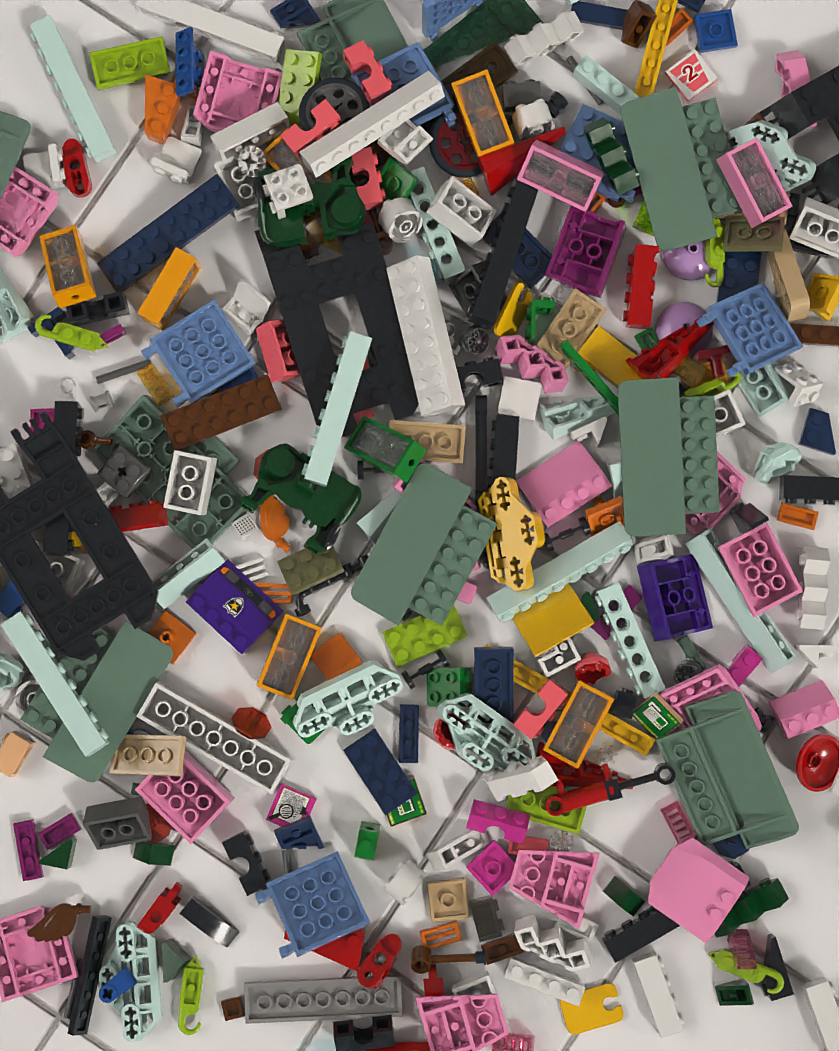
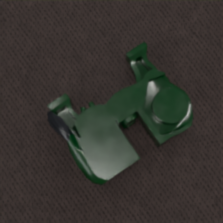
(337, 201)
(326, 508)

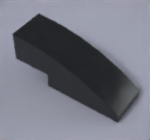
(209, 922)

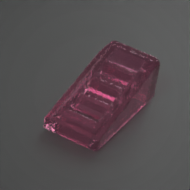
(672, 806)
(741, 942)
(528, 1038)

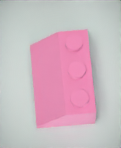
(804, 709)

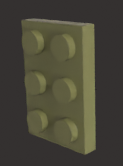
(763, 237)
(307, 569)

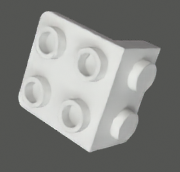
(177, 160)
(46, 167)
(287, 189)
(247, 308)
(806, 383)

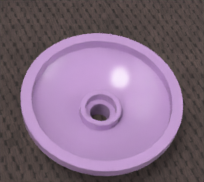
(687, 264)
(678, 315)

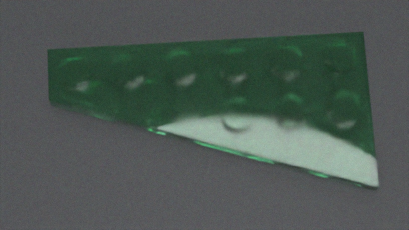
(486, 24)

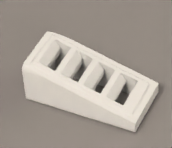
(190, 136)

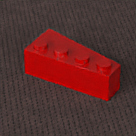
(640, 286)
(343, 950)

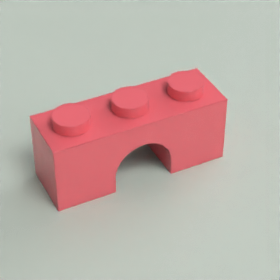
(360, 58)
(326, 121)
(364, 165)
(532, 722)

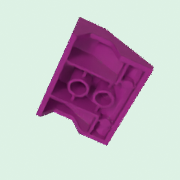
(586, 251)

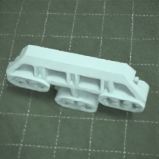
(775, 150)
(353, 700)
(482, 740)
(135, 995)

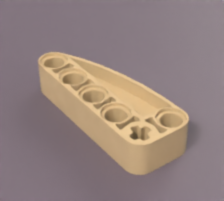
(789, 281)

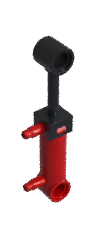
(602, 791)

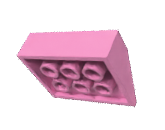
(563, 484)
(760, 569)
(186, 800)

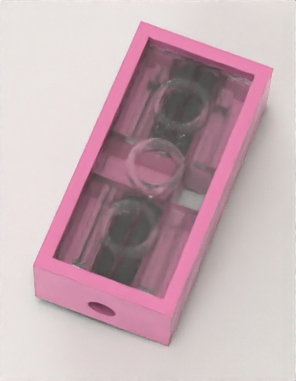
(560, 175)
(754, 182)

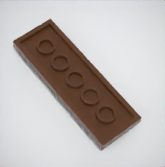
(221, 412)

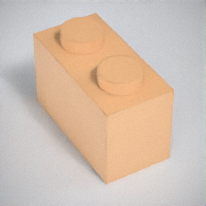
(14, 752)

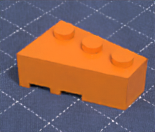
(160, 108)

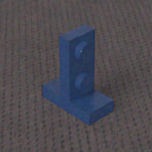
(48, 324)

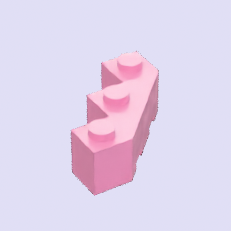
(793, 70)
(532, 362)

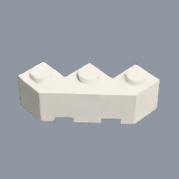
(544, 38)
(813, 581)
(519, 778)
(552, 944)

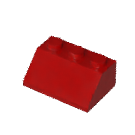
(140, 517)

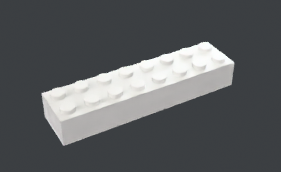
(425, 336)
(214, 737)

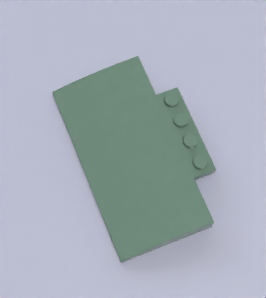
(147, 438)

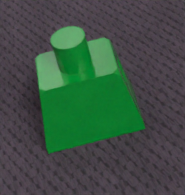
(367, 841)

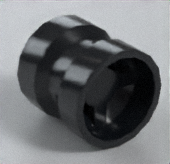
(556, 103)
(766, 720)

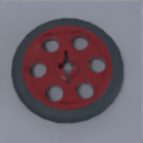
(443, 156)

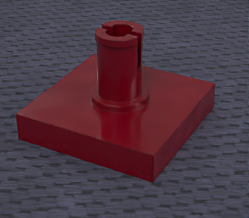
(714, 356)

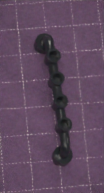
(303, 609)

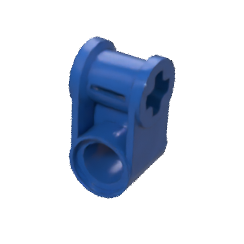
(119, 984)

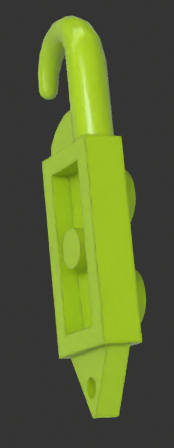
(715, 255)
(71, 335)
(712, 387)
(725, 962)
(190, 994)

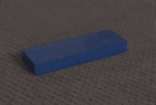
(599, 14)
(408, 733)

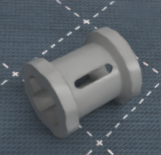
(101, 401)

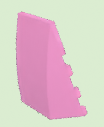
(555, 880)
(462, 1021)

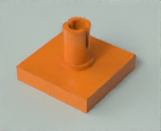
(604, 514)
(173, 633)

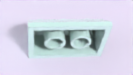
(765, 388)

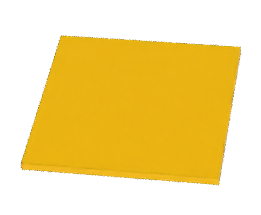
(552, 620)

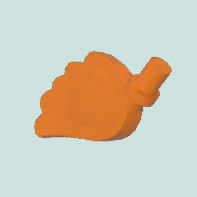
(275, 522)

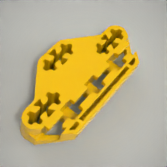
(514, 535)

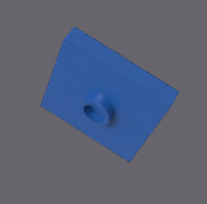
(715, 31)

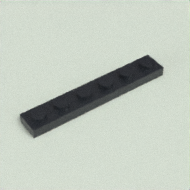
(89, 975)

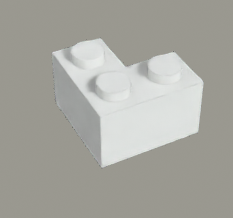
(560, 658)

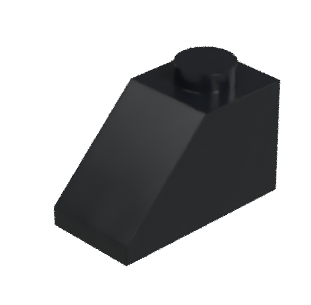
(623, 703)

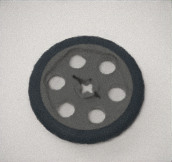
(326, 88)

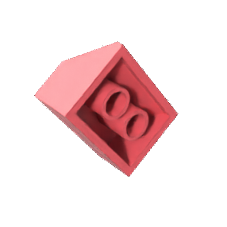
(277, 351)

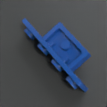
(188, 63)

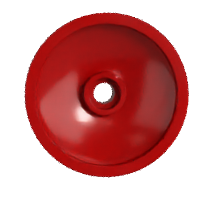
(818, 762)

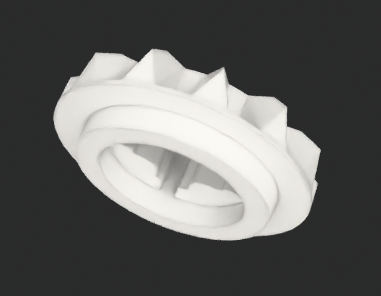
(257, 155)

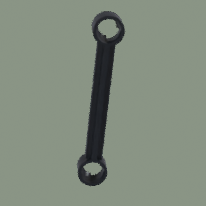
(480, 446)

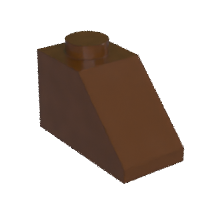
(637, 23)

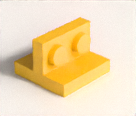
(823, 295)

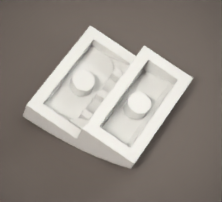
(405, 141)

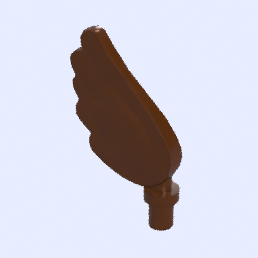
(58, 922)

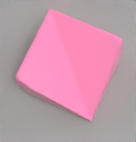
(467, 593)

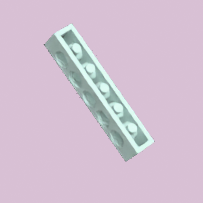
(446, 271)
(654, 682)

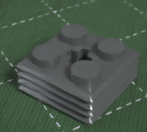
(112, 473)

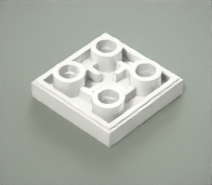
(519, 398)

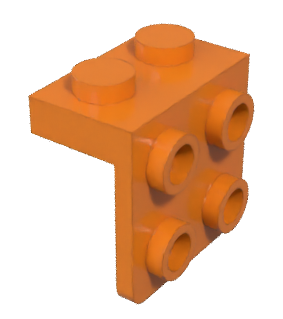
(336, 657)

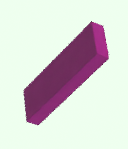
(632, 598)
(28, 850)

